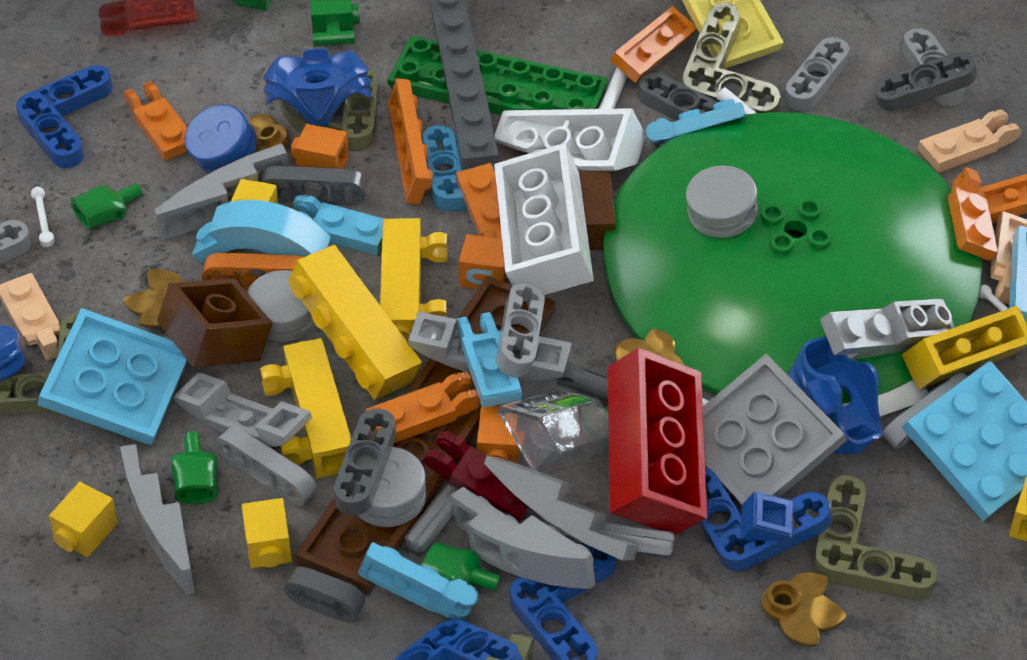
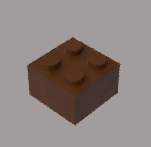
(214, 322)

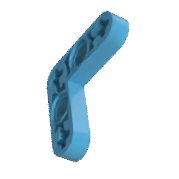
(444, 180)

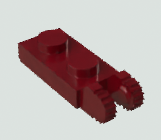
(472, 474)

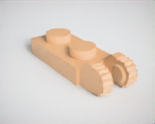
(969, 141)

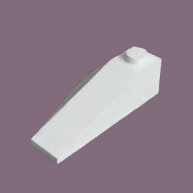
(594, 136)

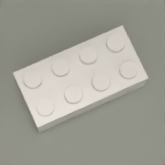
(543, 220)

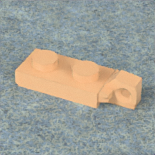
(1001, 263)
(31, 314)

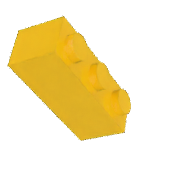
(966, 347)

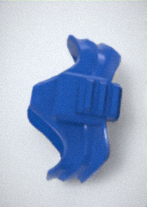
(316, 82)
(824, 375)

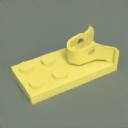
(756, 32)

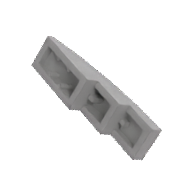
(198, 202)
(551, 501)
(160, 522)

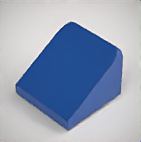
(766, 518)

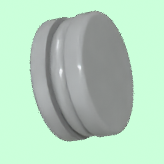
(721, 201)
(276, 300)
(400, 491)

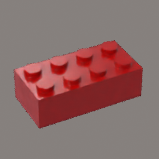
(656, 442)

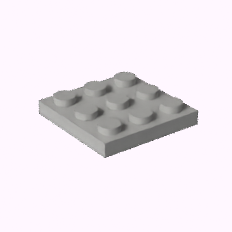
(765, 433)

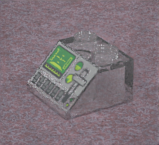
(557, 429)

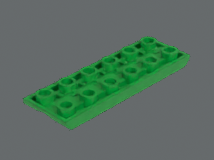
(506, 80)

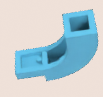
(259, 227)

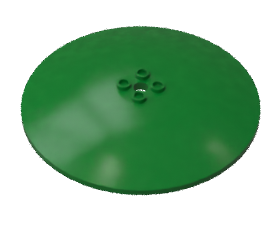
(870, 229)

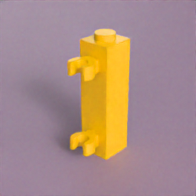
(401, 271)
(314, 390)

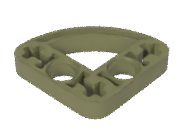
(350, 117)

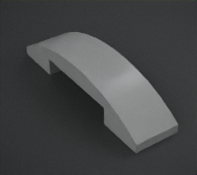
(439, 340)
(215, 406)

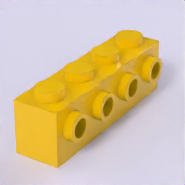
(354, 322)

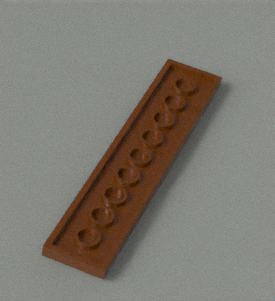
(342, 540)

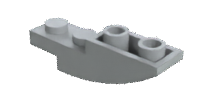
(885, 329)
(522, 549)

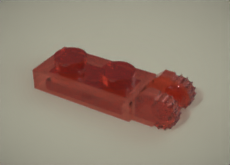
(144, 14)

